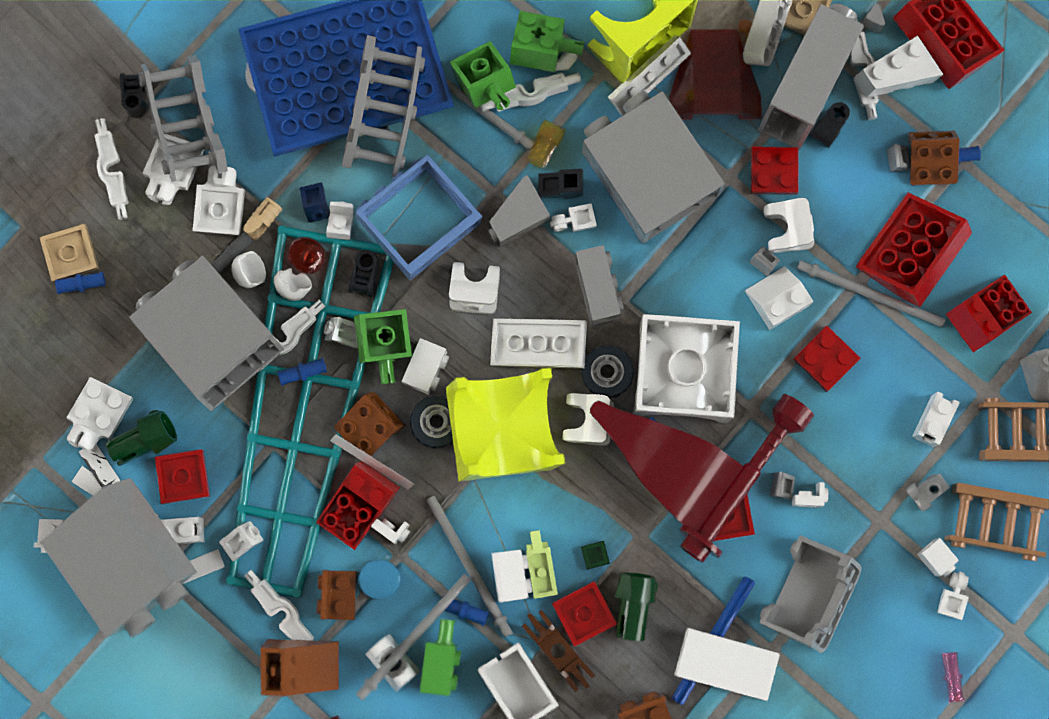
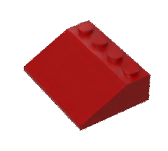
(951, 36)
(915, 248)

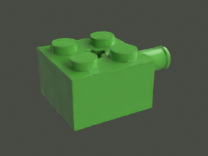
(540, 41)
(484, 76)
(383, 351)
(440, 662)

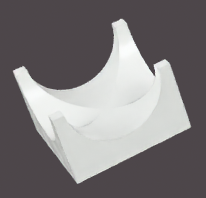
(687, 367)

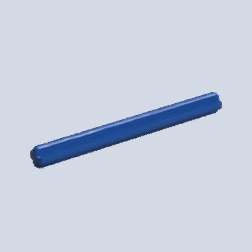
(720, 630)

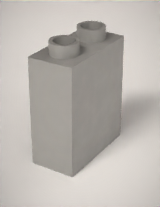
(811, 75)
(651, 165)
(205, 332)
(119, 559)

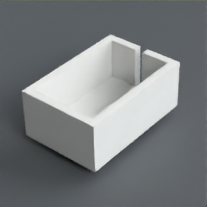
(517, 685)

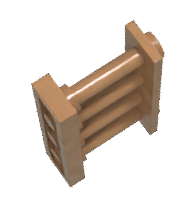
(1017, 452)
(989, 499)

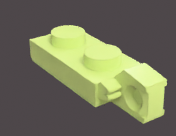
(540, 567)

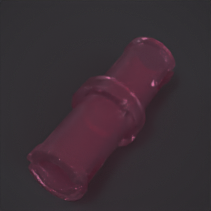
(952, 677)

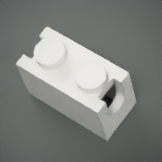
(425, 366)
(935, 420)
(184, 529)

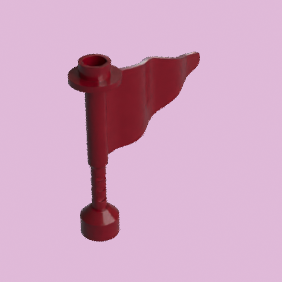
(691, 474)

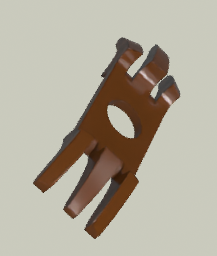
(567, 662)

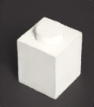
(938, 558)

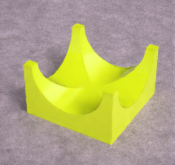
(639, 40)
(502, 426)

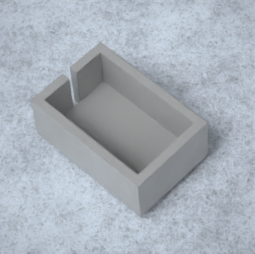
(598, 286)

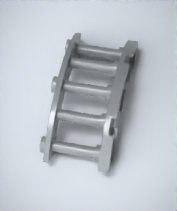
(364, 102)
(203, 121)

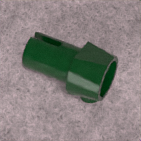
(152, 433)
(636, 593)

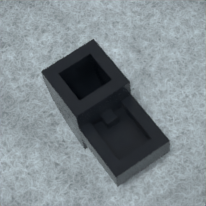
(563, 184)

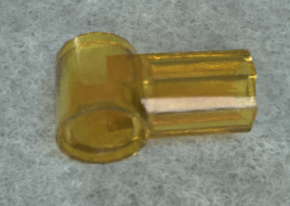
(547, 140)

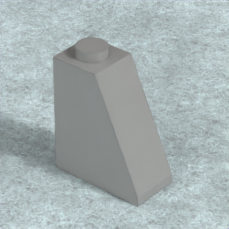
(518, 214)

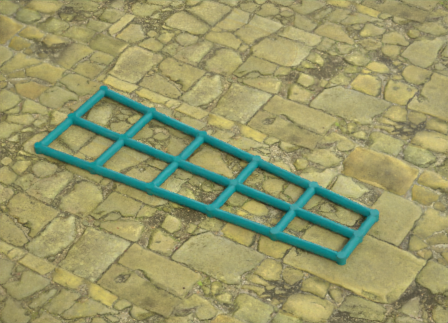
(294, 445)

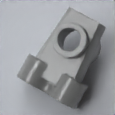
(923, 494)

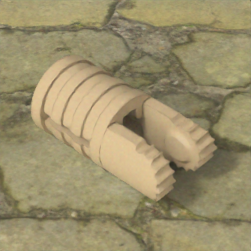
(262, 218)

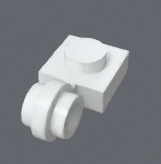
(580, 217)
(953, 602)

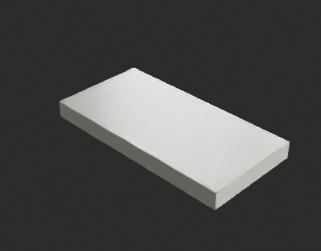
(538, 343)
(727, 664)

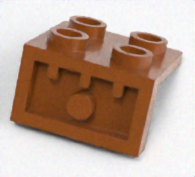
(934, 157)
(369, 424)
(338, 595)
(651, 707)

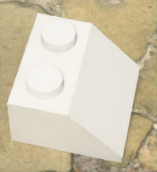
(779, 297)
(510, 575)

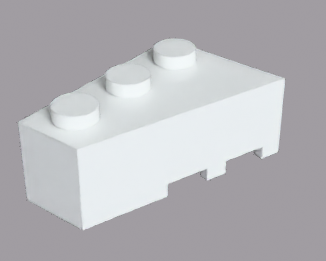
(899, 69)

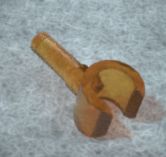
(744, 26)

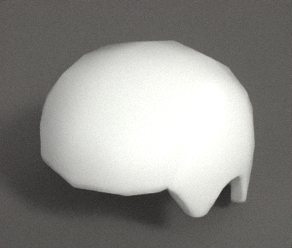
(248, 270)
(292, 286)

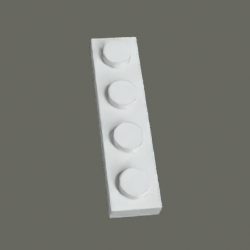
(651, 72)

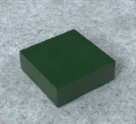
(595, 555)

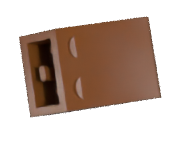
(299, 667)

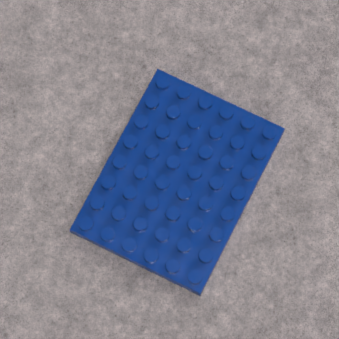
(311, 65)

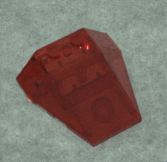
(715, 77)

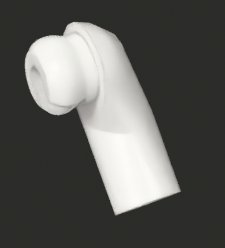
(566, 61)

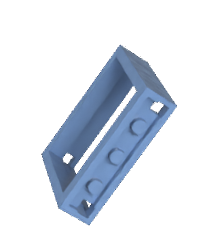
(399, 183)

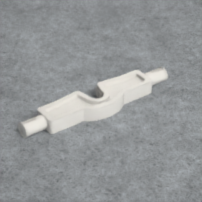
(861, 57)
(542, 89)
(114, 180)
(297, 325)
(274, 603)

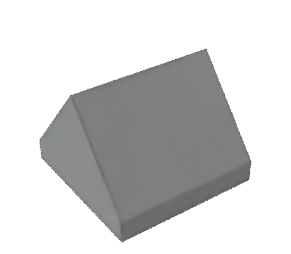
(874, 20)
(898, 158)
(764, 261)
(782, 485)

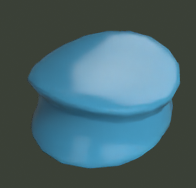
(379, 579)

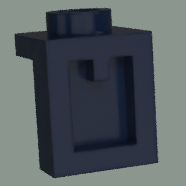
(314, 202)

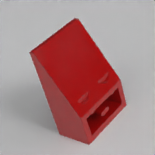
(988, 313)
(357, 504)

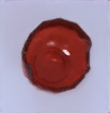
(306, 255)

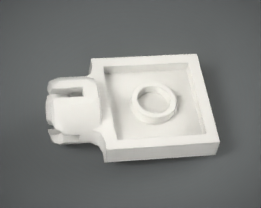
(160, 185)
(219, 204)
(96, 414)

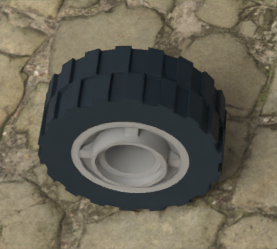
(610, 357)
(421, 426)

